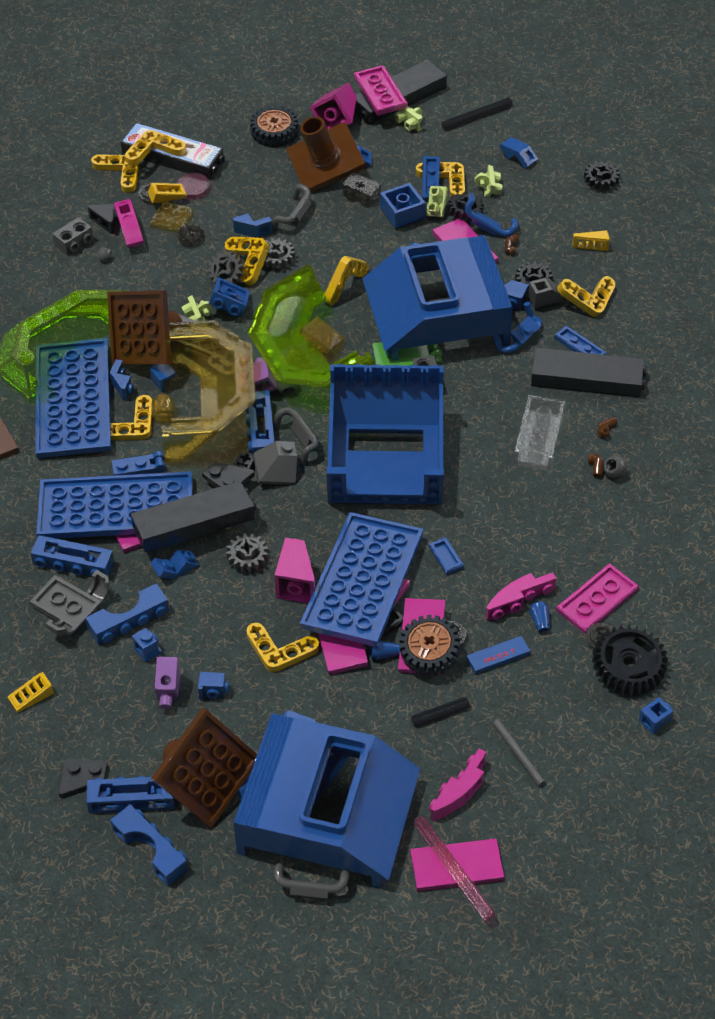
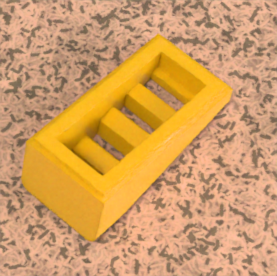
(160, 192)
(597, 240)
(34, 698)

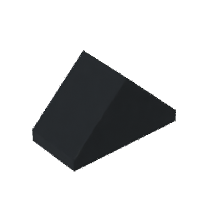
(103, 215)

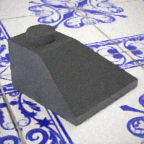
(276, 463)

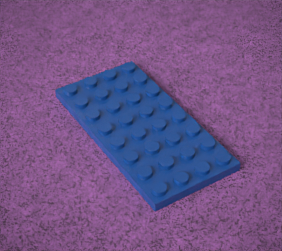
(72, 398)
(104, 502)
(362, 579)

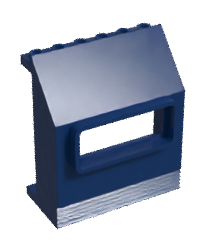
(472, 280)
(385, 402)
(285, 786)

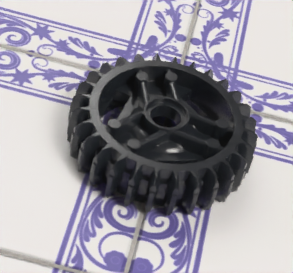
(625, 646)

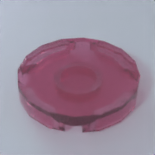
(194, 185)

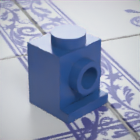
(146, 644)
(212, 685)
(656, 715)

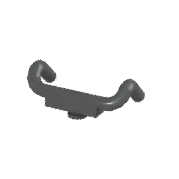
(299, 211)
(302, 431)
(310, 890)

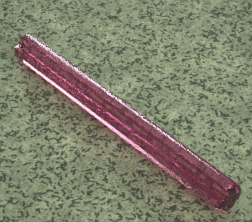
(454, 868)

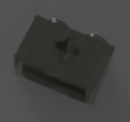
(361, 189)

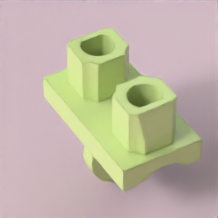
(411, 117)
(489, 182)
(437, 201)
(192, 307)

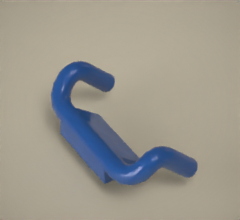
(486, 223)
(521, 333)

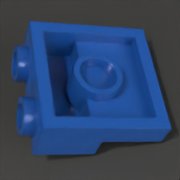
(229, 297)

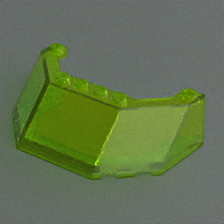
(277, 326)
(15, 343)

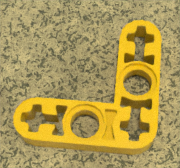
(150, 140)
(124, 167)
(449, 172)
(346, 267)
(251, 271)
(589, 300)
(138, 424)
(275, 654)

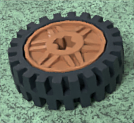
(274, 126)
(417, 645)

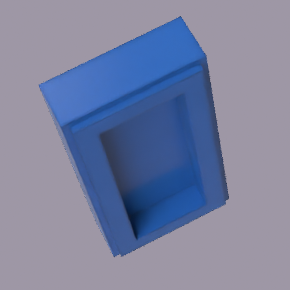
(446, 556)

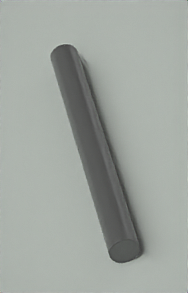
(519, 753)

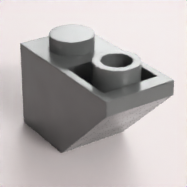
(544, 293)

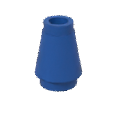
(540, 616)
(384, 650)

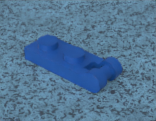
(139, 464)

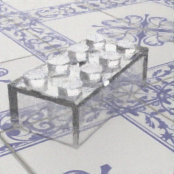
(539, 432)

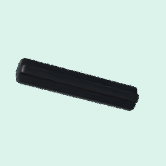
(440, 711)

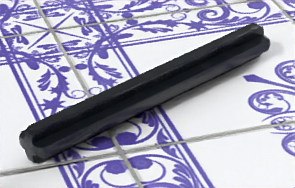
(477, 113)

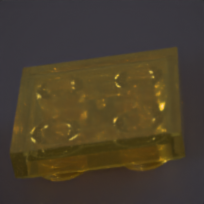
(171, 217)
(321, 335)

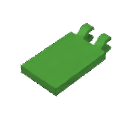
(405, 355)

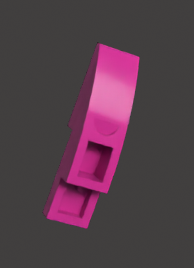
(129, 223)
(513, 595)
(459, 790)

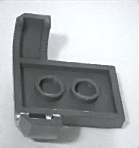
(68, 603)

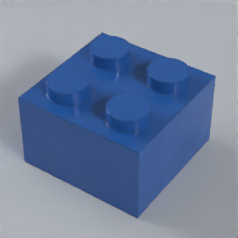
(402, 205)

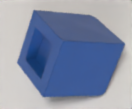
(161, 373)

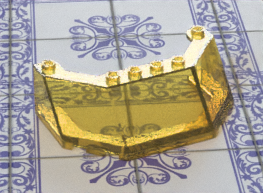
(225, 383)

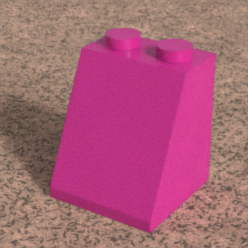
(336, 106)
(294, 572)

